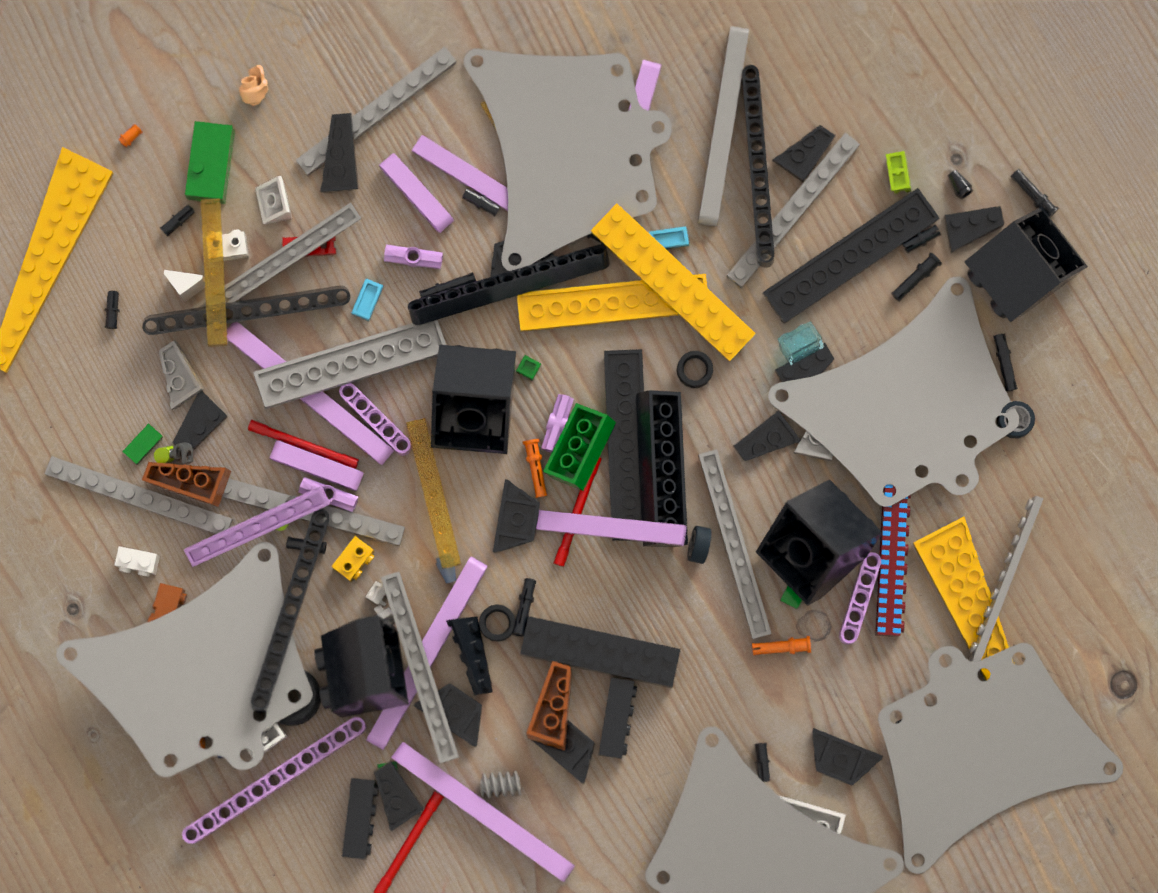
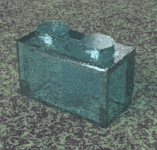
(800, 342)

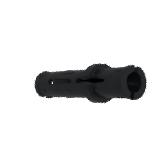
(469, 278)
(1003, 355)
(526, 599)

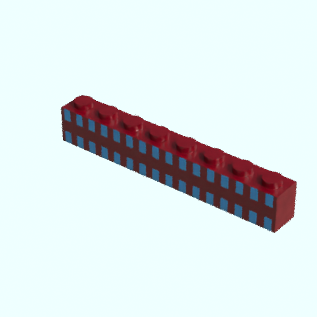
(892, 566)

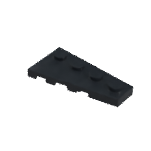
(340, 161)
(470, 642)

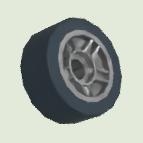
(1026, 419)
(699, 544)

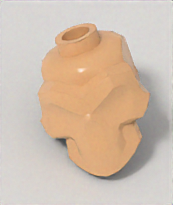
(254, 86)

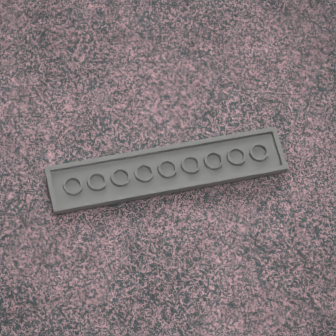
(348, 363)

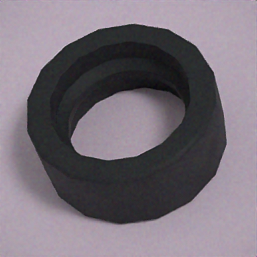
(694, 383)
(497, 608)

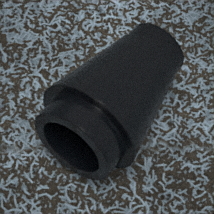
(960, 185)

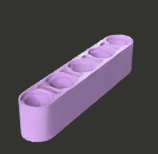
(646, 83)
(416, 193)
(379, 427)
(316, 465)
(866, 591)

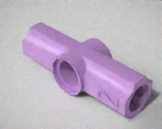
(400, 255)
(557, 421)
(340, 498)

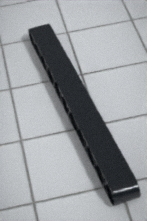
(758, 157)
(508, 284)
(256, 313)
(284, 618)

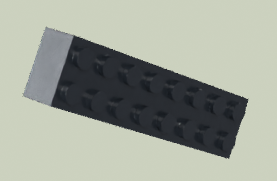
(661, 459)
(600, 652)

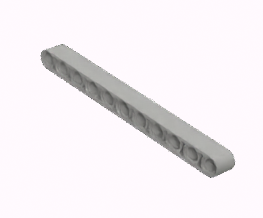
(723, 126)

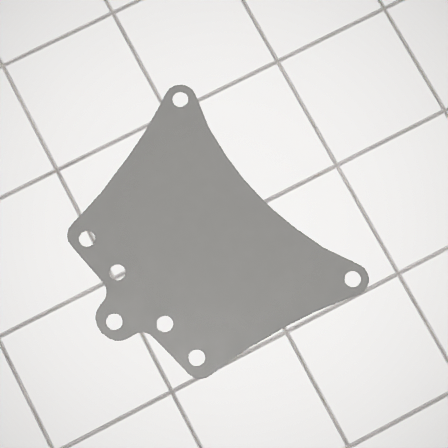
(566, 144)
(909, 402)
(198, 670)
(983, 747)
(747, 839)

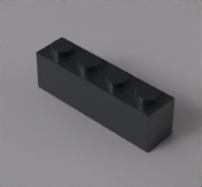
(616, 718)
(358, 818)

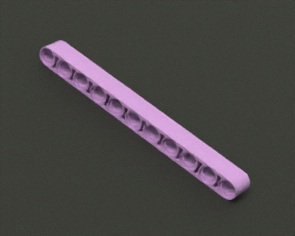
(319, 402)
(432, 644)
(265, 783)
(483, 811)

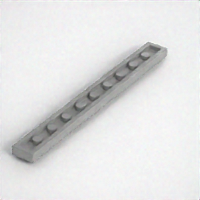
(384, 105)
(796, 206)
(289, 254)
(137, 496)
(339, 518)
(734, 544)
(1005, 578)
(419, 667)

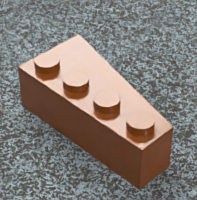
(196, 482)
(167, 600)
(551, 712)

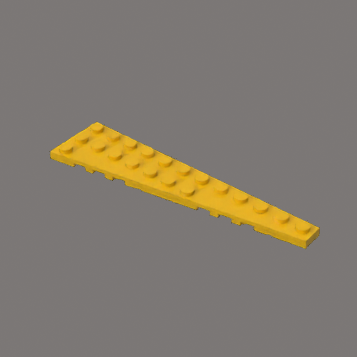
(63, 216)
(961, 583)

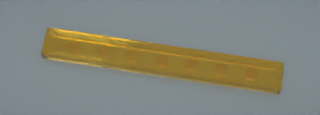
(214, 273)
(433, 493)

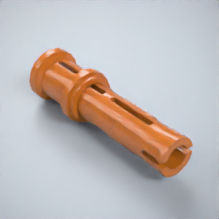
(533, 458)
(791, 646)

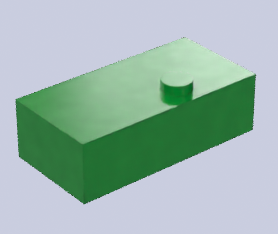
(209, 161)
(579, 446)

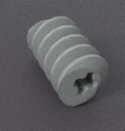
(500, 784)

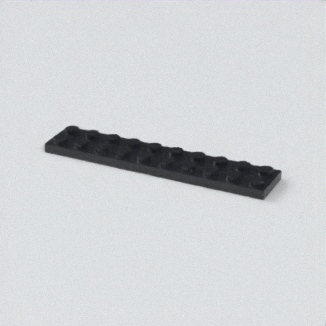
(851, 255)
(622, 384)

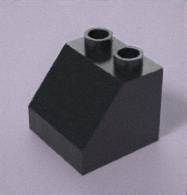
(1024, 264)
(472, 399)
(818, 541)
(362, 667)

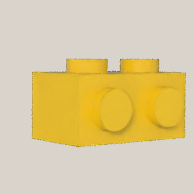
(353, 559)

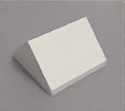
(273, 201)
(185, 283)

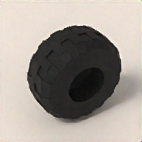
(307, 712)

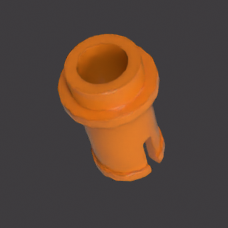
(128, 137)

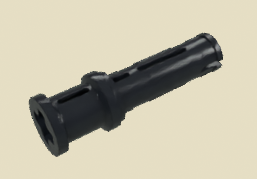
(1039, 199)
(922, 271)

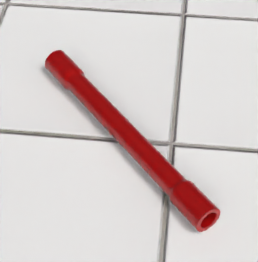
(265, 430)
(563, 550)
(430, 808)

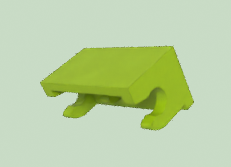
(898, 172)

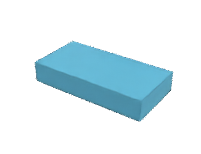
(671, 237)
(367, 299)

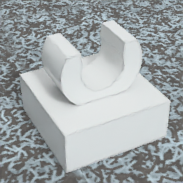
(376, 593)
(386, 614)

